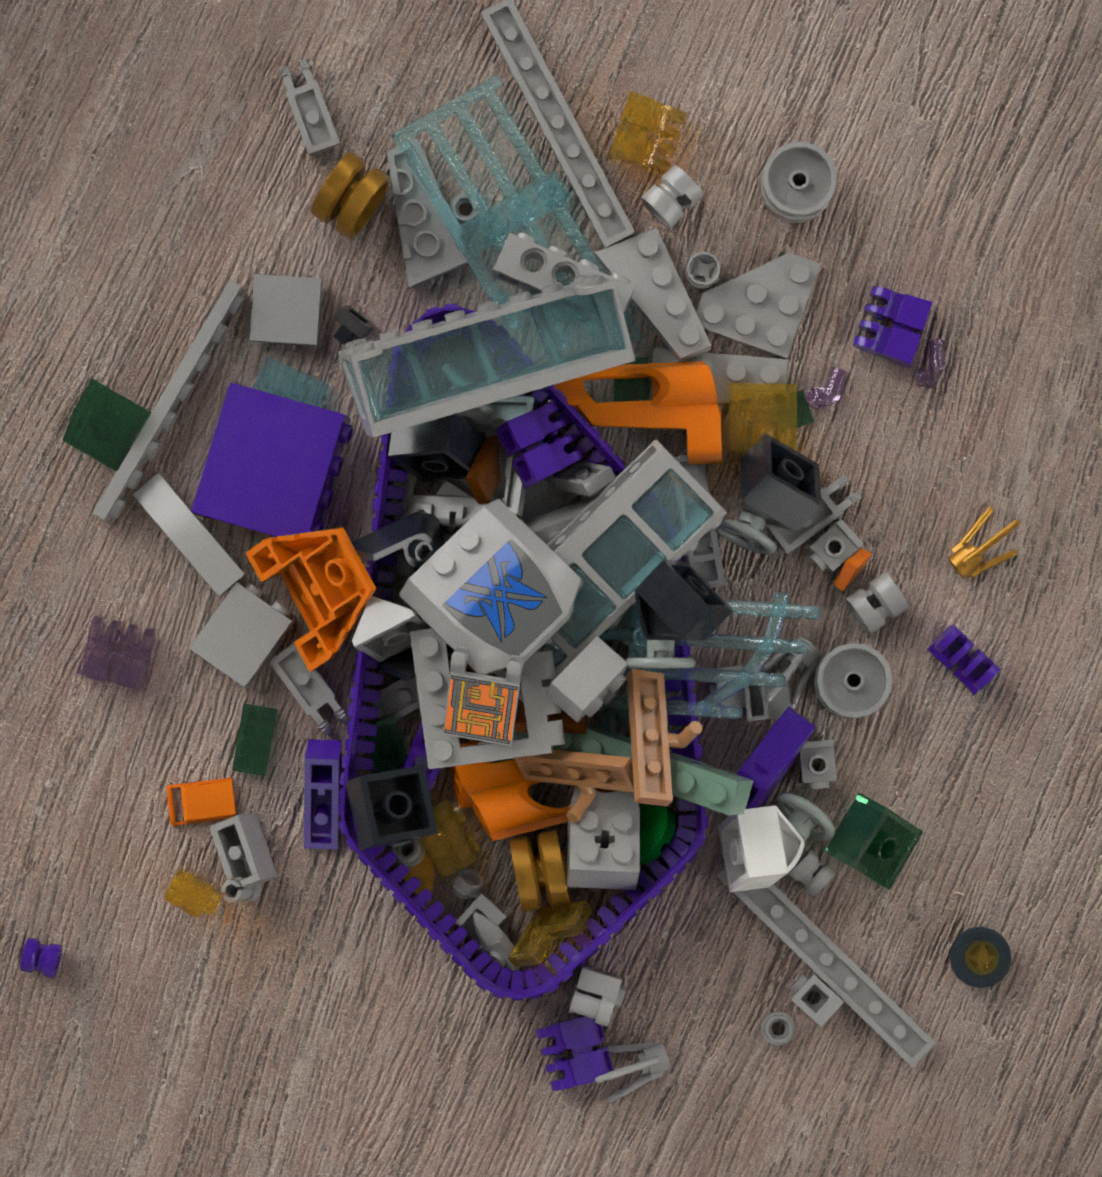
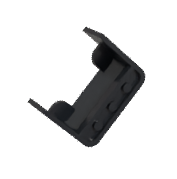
(418, 539)

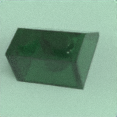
(105, 424)
(874, 841)

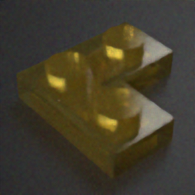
(544, 927)

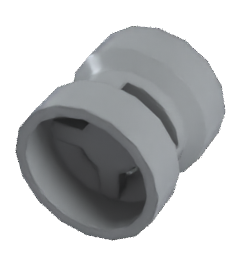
(703, 265)
(810, 865)

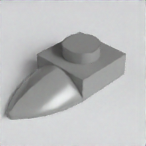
(493, 941)

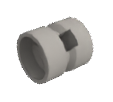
(672, 196)
(886, 595)

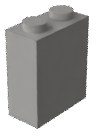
(242, 633)

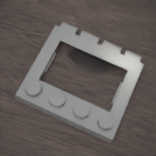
(465, 507)
(432, 684)

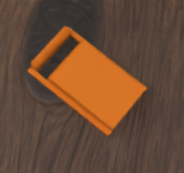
(203, 801)

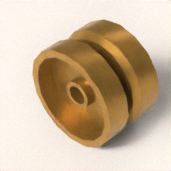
(350, 195)
(540, 870)

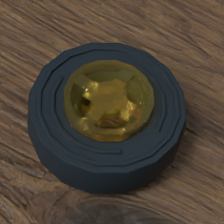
(988, 969)

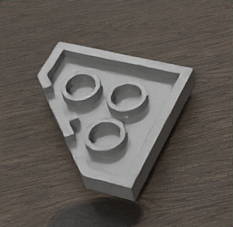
(761, 305)

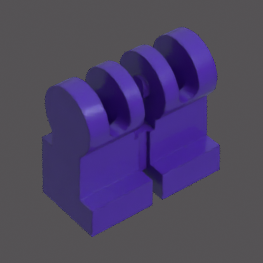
(909, 320)
(526, 436)
(973, 670)
(588, 1062)

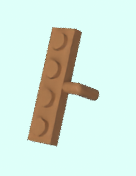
(651, 738)
(580, 770)

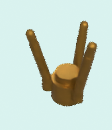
(967, 559)

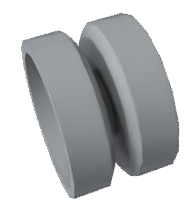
(801, 162)
(852, 660)

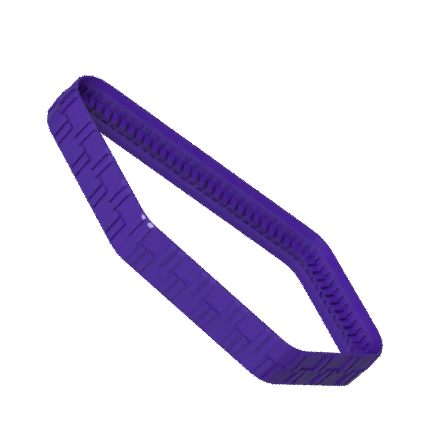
(354, 746)

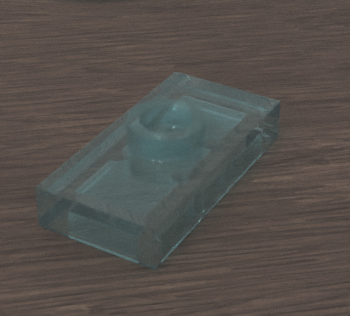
(290, 383)

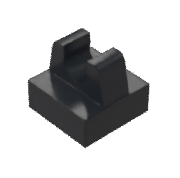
(352, 325)

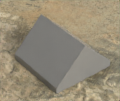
(386, 629)

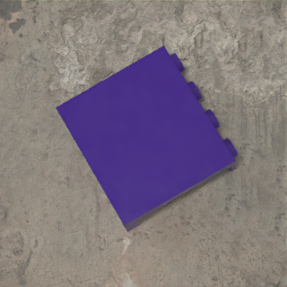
(272, 463)

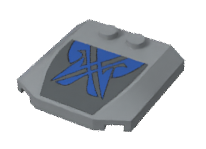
(493, 590)

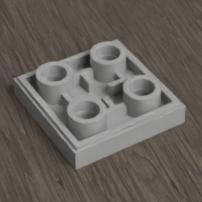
(285, 310)

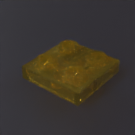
(761, 410)

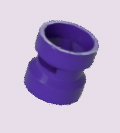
(43, 961)

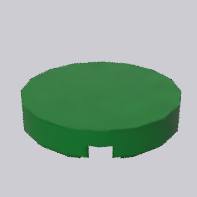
(656, 828)

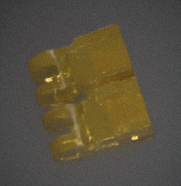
(631, 139)

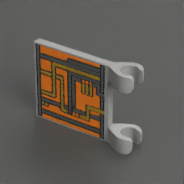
(482, 704)

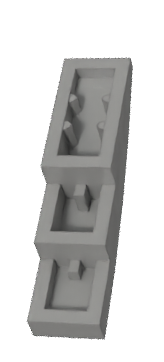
(189, 534)

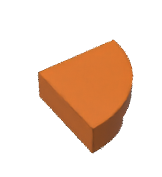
(852, 568)

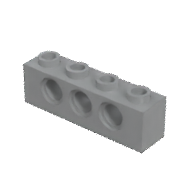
(522, 247)

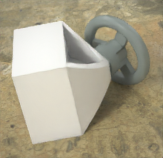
(769, 840)

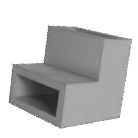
(761, 710)

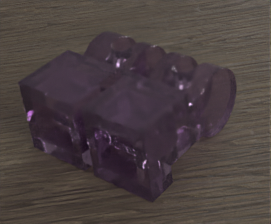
(101, 660)

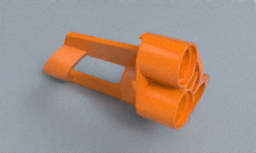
(681, 399)
(503, 798)

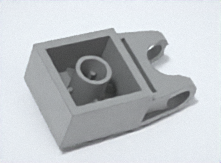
(611, 824)

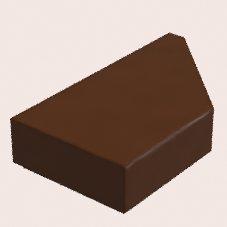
(485, 471)

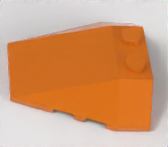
(324, 583)

